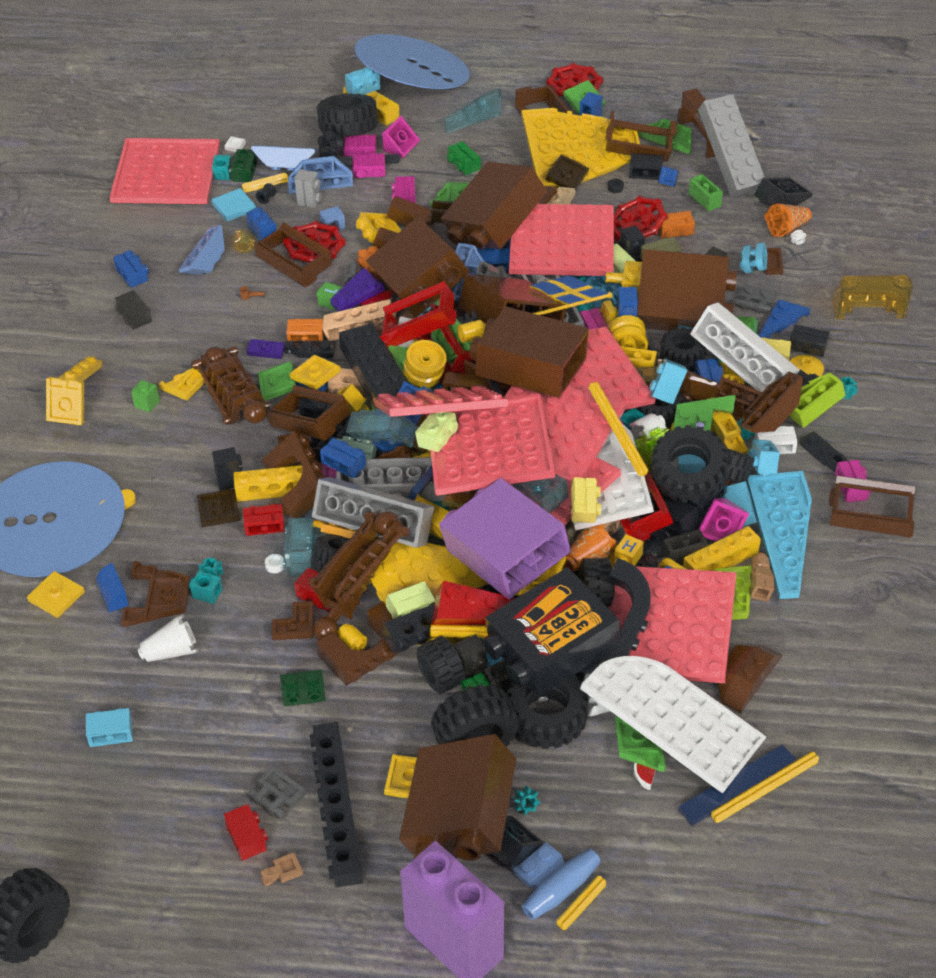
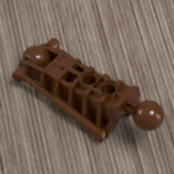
(231, 386)
(352, 567)

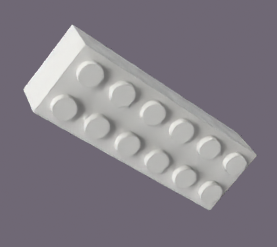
(740, 347)

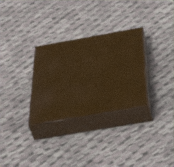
(567, 173)
(218, 508)

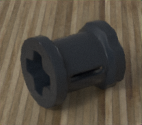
(264, 195)

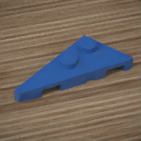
(782, 317)

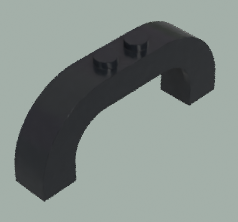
(635, 584)

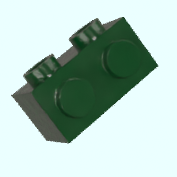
(243, 165)
(302, 687)

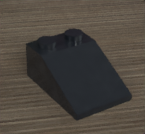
(782, 191)

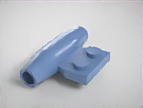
(553, 877)

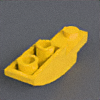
(728, 431)

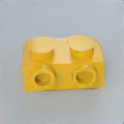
(371, 222)

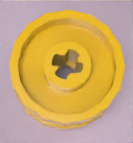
(629, 331)
(424, 363)

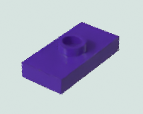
(266, 349)

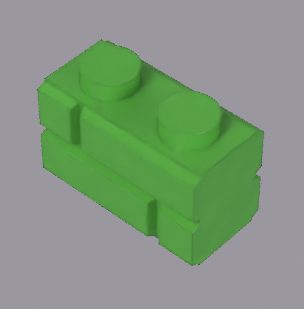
(705, 192)

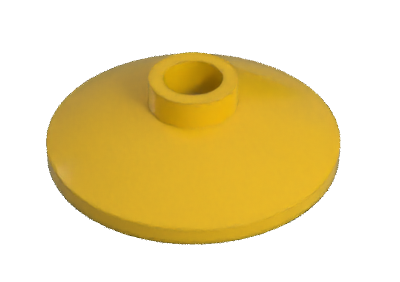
(808, 364)

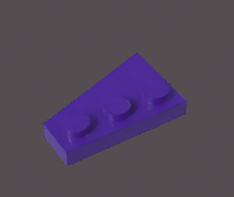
(356, 291)

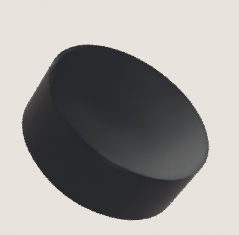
(615, 185)

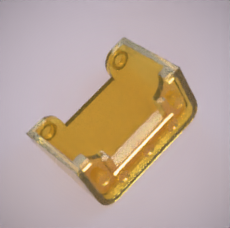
(872, 291)

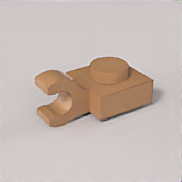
(284, 868)

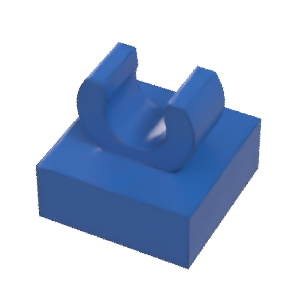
(668, 176)

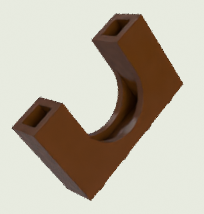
(404, 213)
(291, 452)
(353, 664)

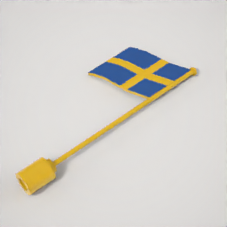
(564, 290)

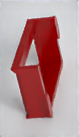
(424, 324)
(458, 365)
(643, 527)

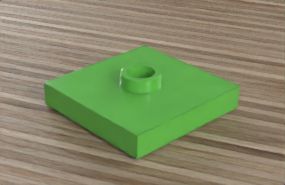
(576, 93)
(276, 381)

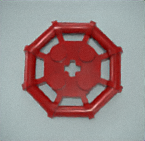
(577, 75)
(641, 213)
(322, 238)

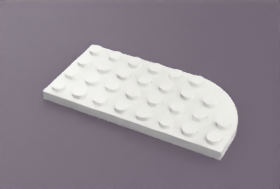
(627, 494)
(675, 716)

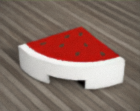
(644, 775)

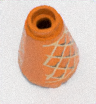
(786, 218)
(590, 543)

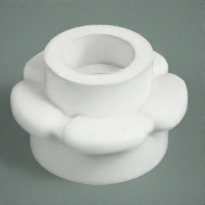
(798, 237)

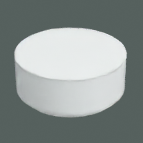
(274, 563)

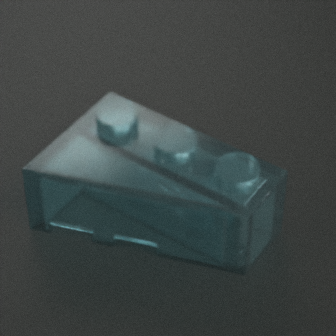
(379, 426)
(545, 492)
(298, 545)

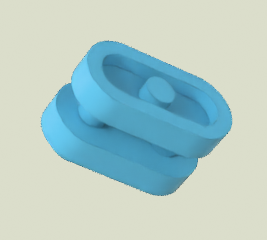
(748, 262)

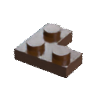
(298, 626)

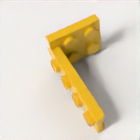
(66, 392)

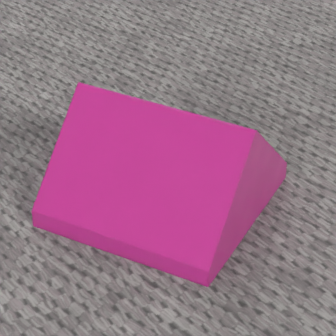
(399, 138)
(723, 519)

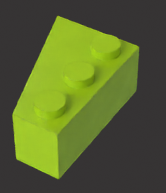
(817, 398)

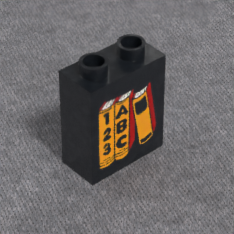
(551, 632)

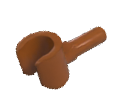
(246, 294)

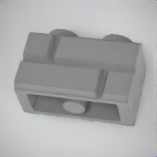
(307, 188)

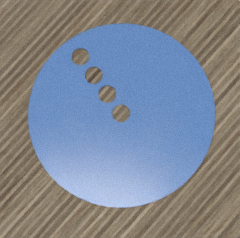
(389, 55)
(81, 524)

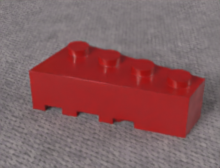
(465, 605)

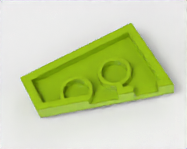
(742, 590)

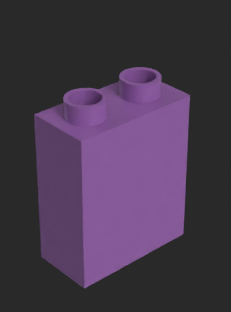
(504, 537)
(453, 913)

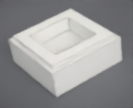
(234, 143)

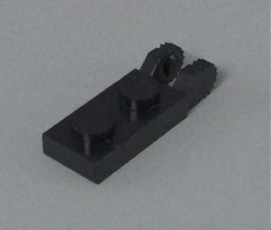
(822, 450)

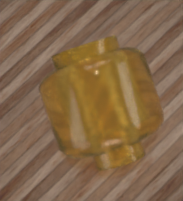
(243, 241)

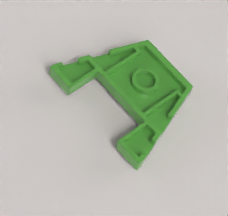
(702, 411)

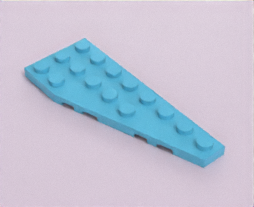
(783, 516)

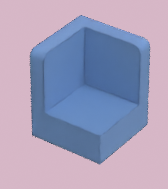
(333, 215)

